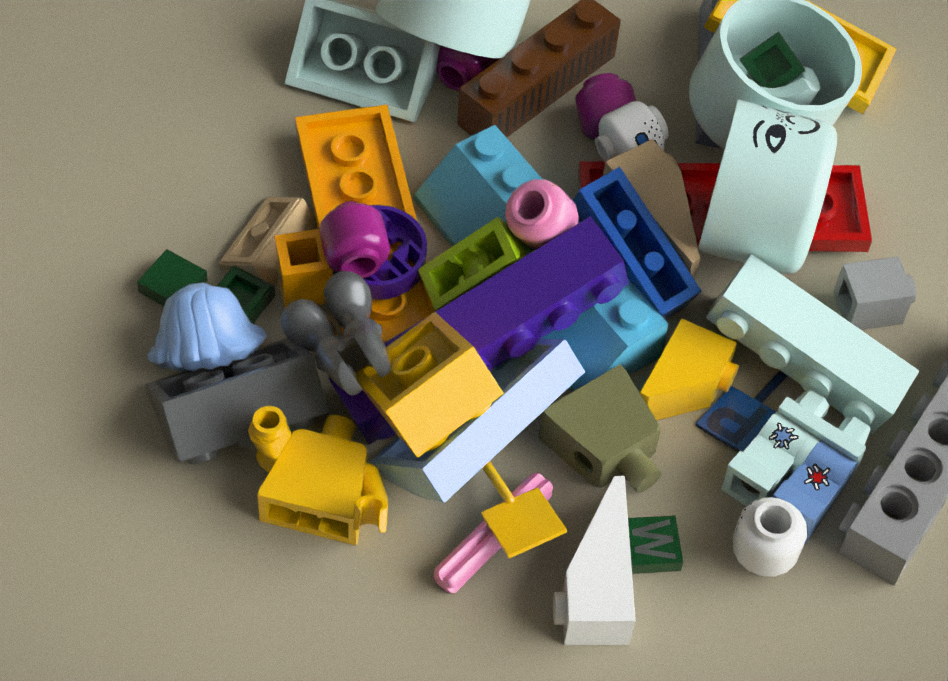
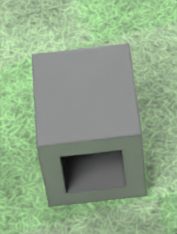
(874, 293)

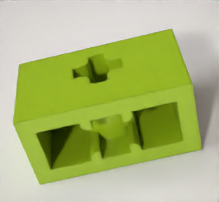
(471, 262)

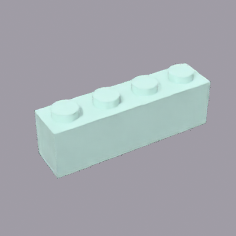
(811, 343)

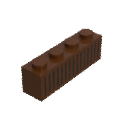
(539, 70)

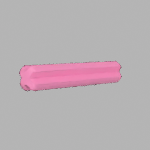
(480, 544)

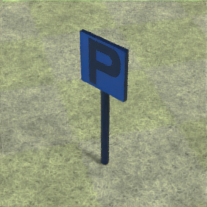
(738, 417)

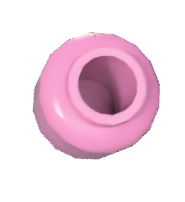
(539, 212)

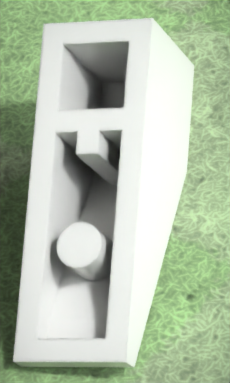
(599, 583)

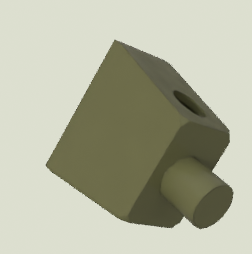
(604, 431)

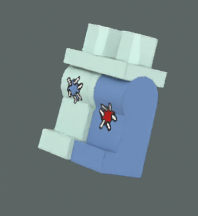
(805, 449)

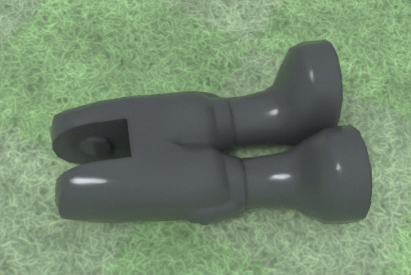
(361, 342)

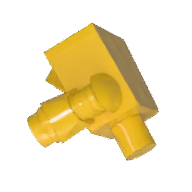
(316, 478)

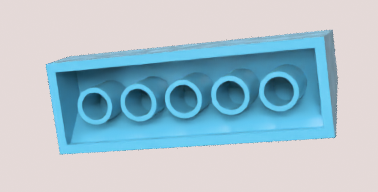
(473, 189)

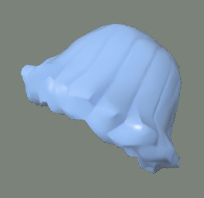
(203, 330)

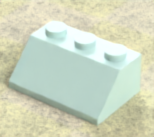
(361, 59)

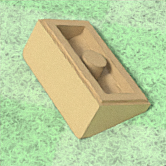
(255, 245)

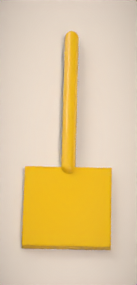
(520, 520)

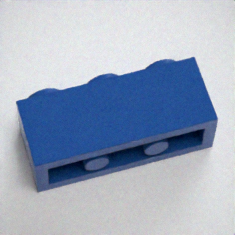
(639, 241)

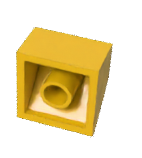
(431, 384)

